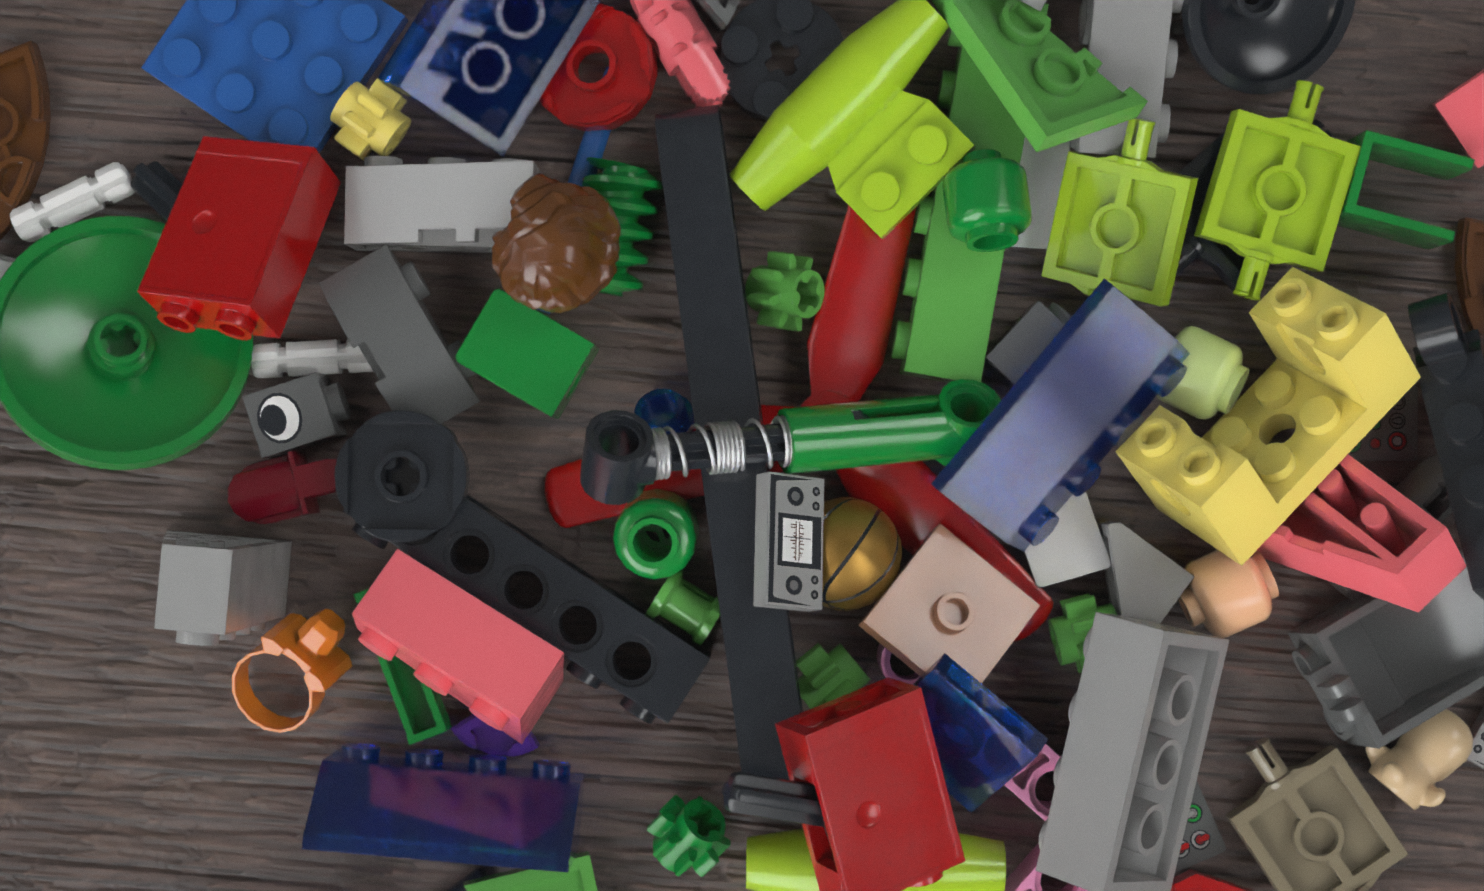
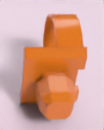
(313, 647)

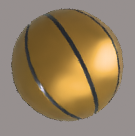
(858, 553)

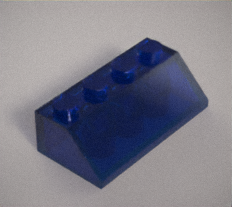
(485, 61)
(1063, 418)
(446, 809)

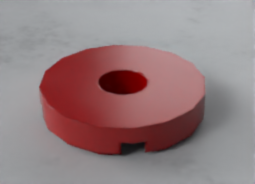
(623, 88)

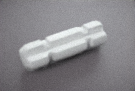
(72, 202)
(306, 358)

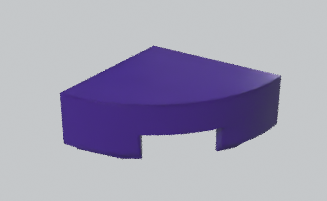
(490, 740)

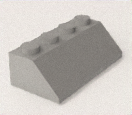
(1131, 755)

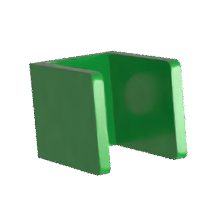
(1408, 157)
(526, 354)

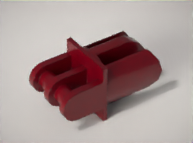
(281, 488)

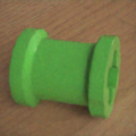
(686, 607)

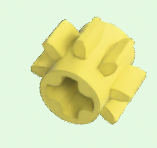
(370, 119)

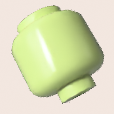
(1212, 375)

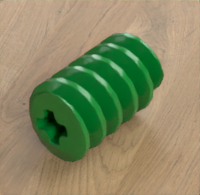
(624, 189)

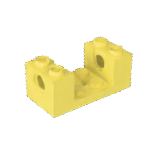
(1330, 383)

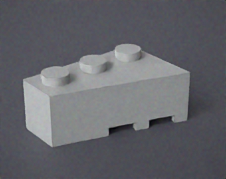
(432, 204)

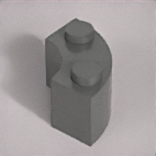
(387, 319)

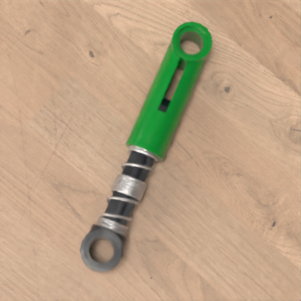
(627, 454)

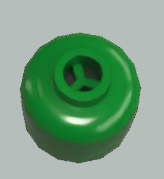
(987, 201)
(652, 554)

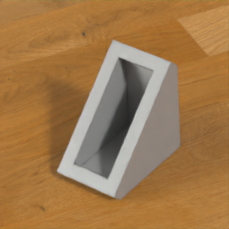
(1140, 578)

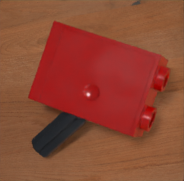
(235, 234)
(862, 789)

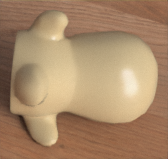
(1422, 759)

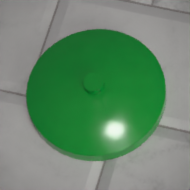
(94, 365)

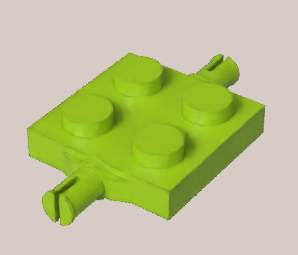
(1277, 190)
(1120, 221)

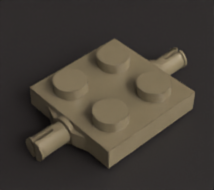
(1314, 824)

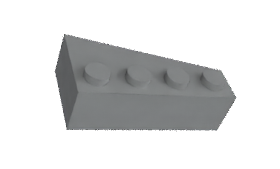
(1135, 52)
(220, 585)

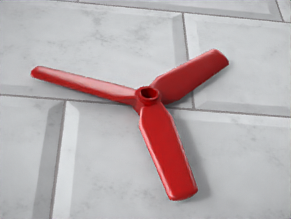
(843, 358)

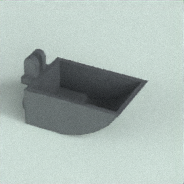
(1390, 666)

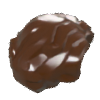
(556, 245)

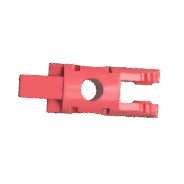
(684, 48)

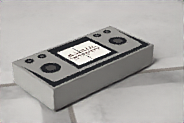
(788, 542)

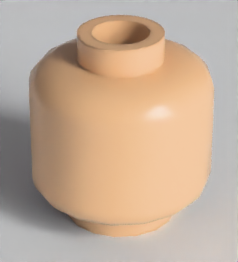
(1228, 594)

